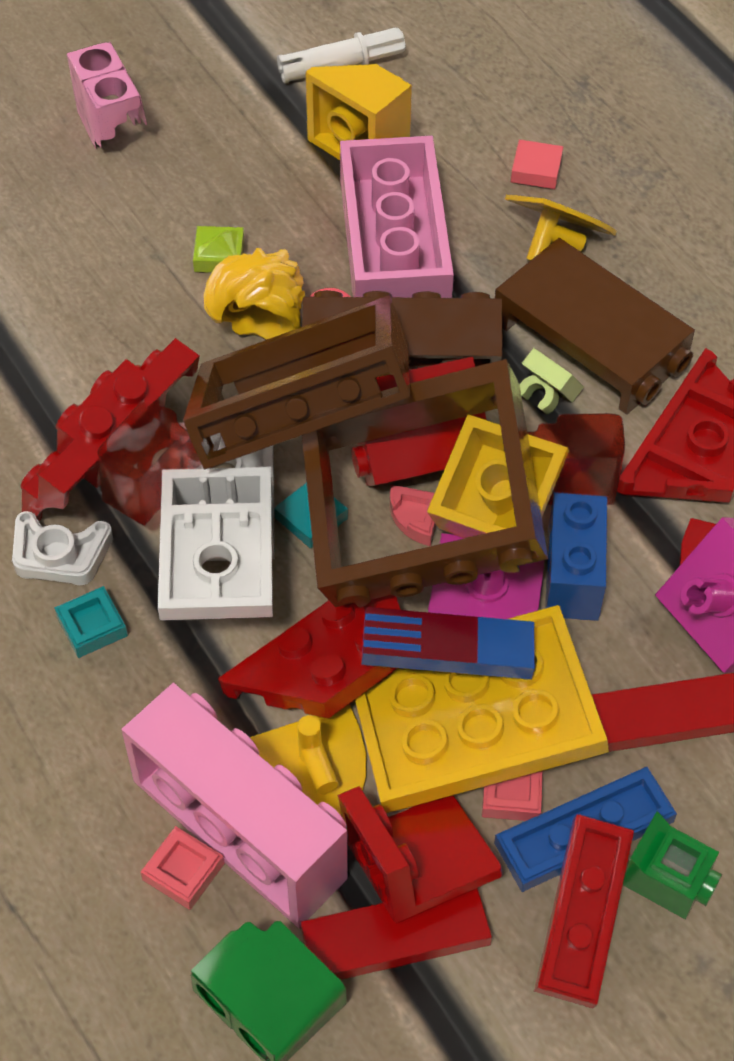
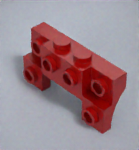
(89, 425)

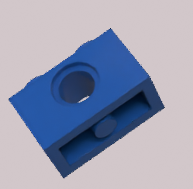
(577, 555)

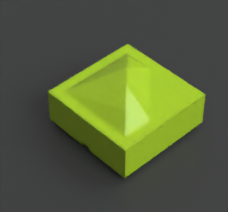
(216, 244)

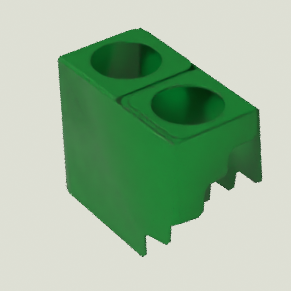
(268, 989)

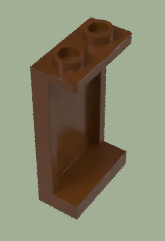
(598, 321)

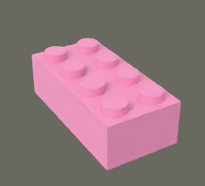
(395, 217)
(238, 802)

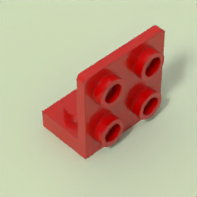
(417, 854)

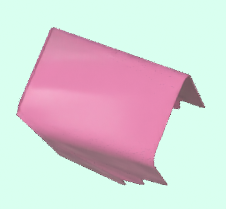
(97, 74)

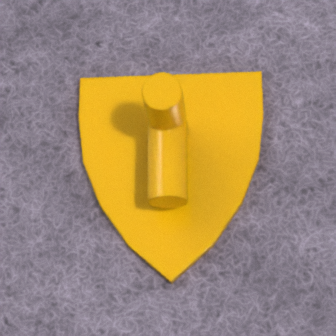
(548, 228)
(320, 753)

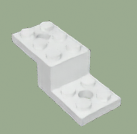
(218, 518)

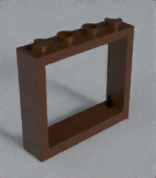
(298, 382)
(452, 562)

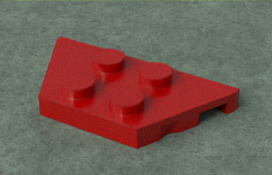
(690, 443)
(312, 662)

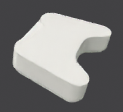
(56, 552)

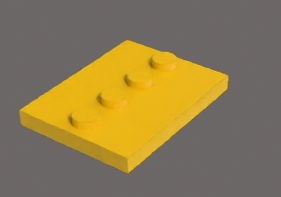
(468, 731)

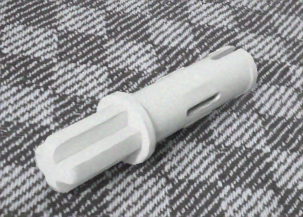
(347, 52)

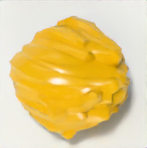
(256, 293)

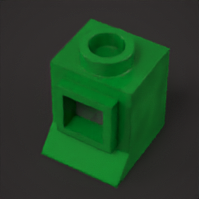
(672, 868)

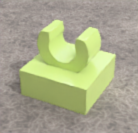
(551, 378)

